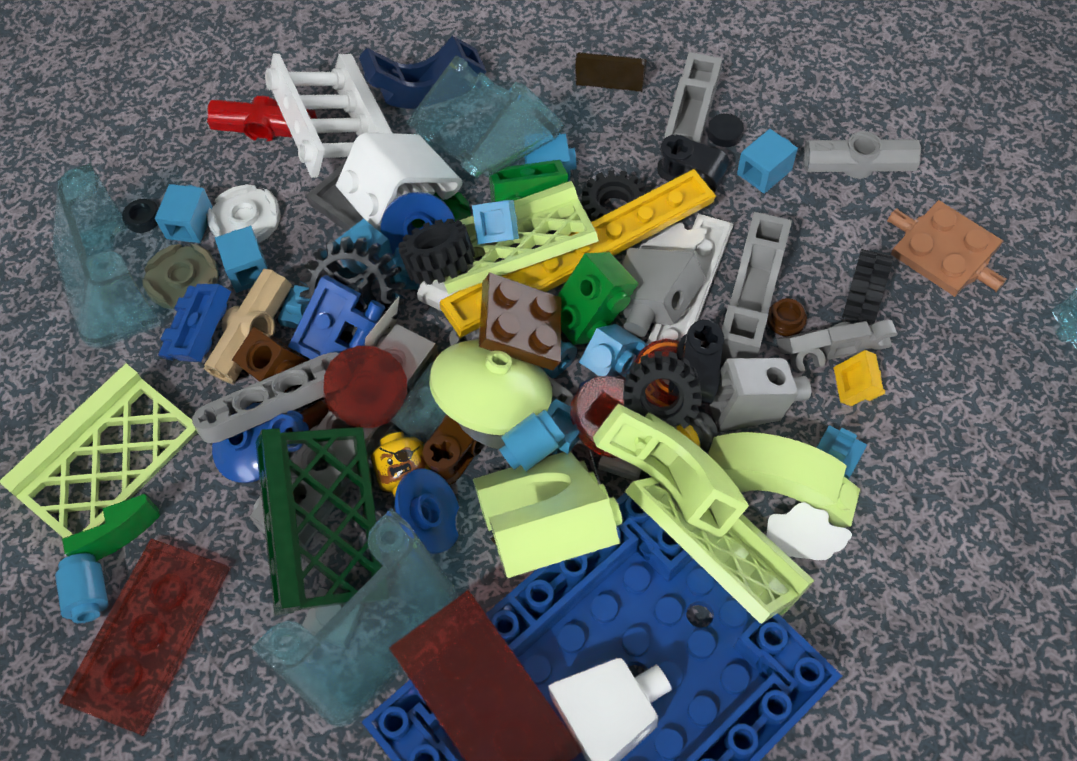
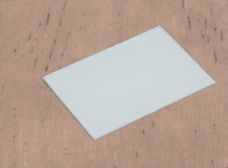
(382, 326)

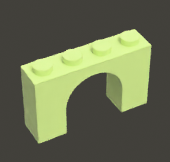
(547, 513)

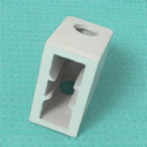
(609, 708)

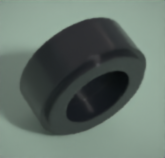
(725, 130)
(140, 215)

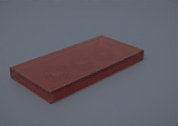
(145, 637)
(480, 688)

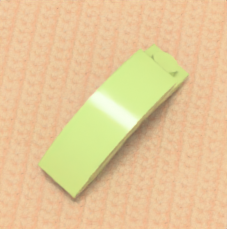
(789, 469)
(686, 471)

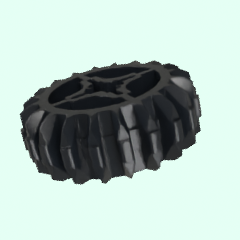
(327, 264)

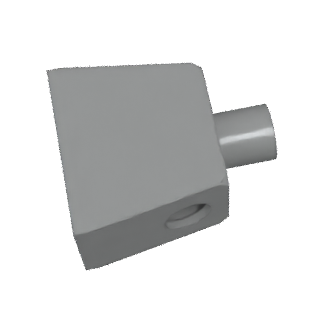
(664, 288)
(755, 392)

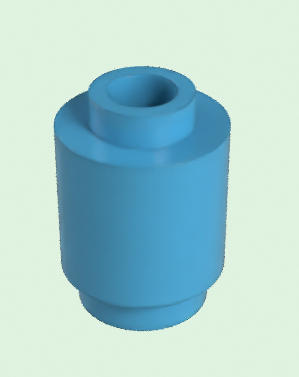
(531, 441)
(81, 588)

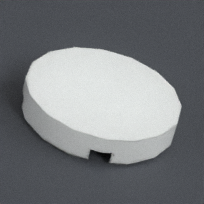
(262, 216)

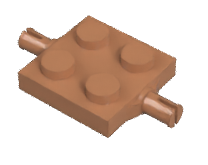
(947, 248)

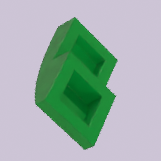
(122, 525)

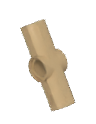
(257, 311)

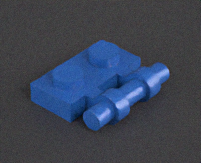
(327, 316)
(194, 323)

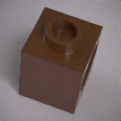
(265, 355)

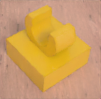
(859, 379)

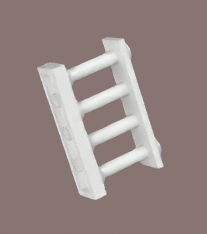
(352, 96)

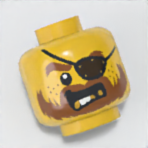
(395, 459)

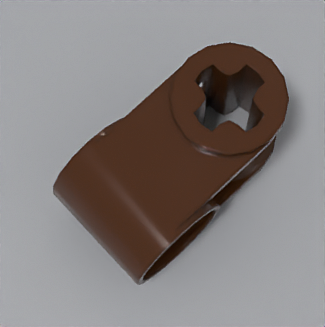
(451, 443)

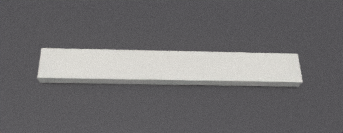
(709, 255)

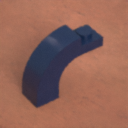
(409, 83)

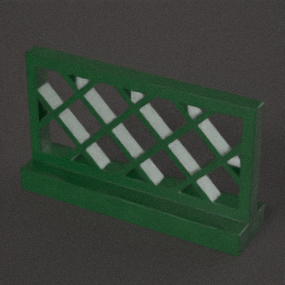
(281, 512)

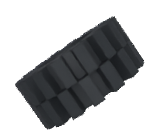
(608, 188)
(437, 251)
(867, 286)
(664, 368)

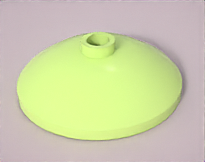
(487, 387)

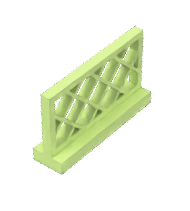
(536, 215)
(83, 428)
(741, 561)

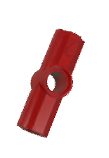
(256, 119)

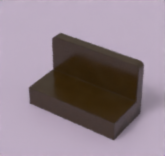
(610, 71)

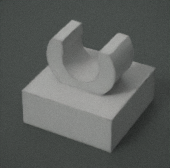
(803, 344)

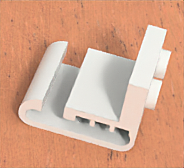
(390, 166)

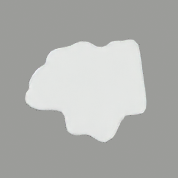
(675, 239)
(806, 533)

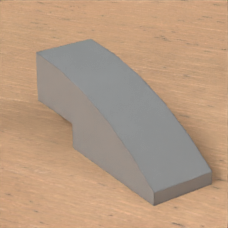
(694, 96)

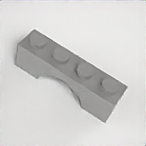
(754, 286)

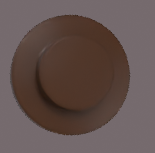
(786, 317)

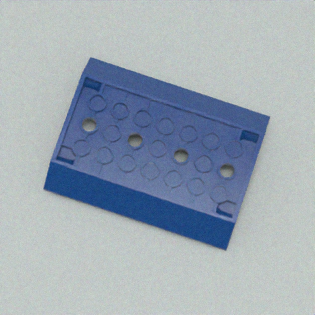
(731, 682)

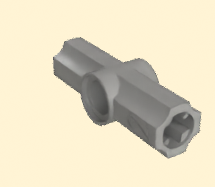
(861, 155)

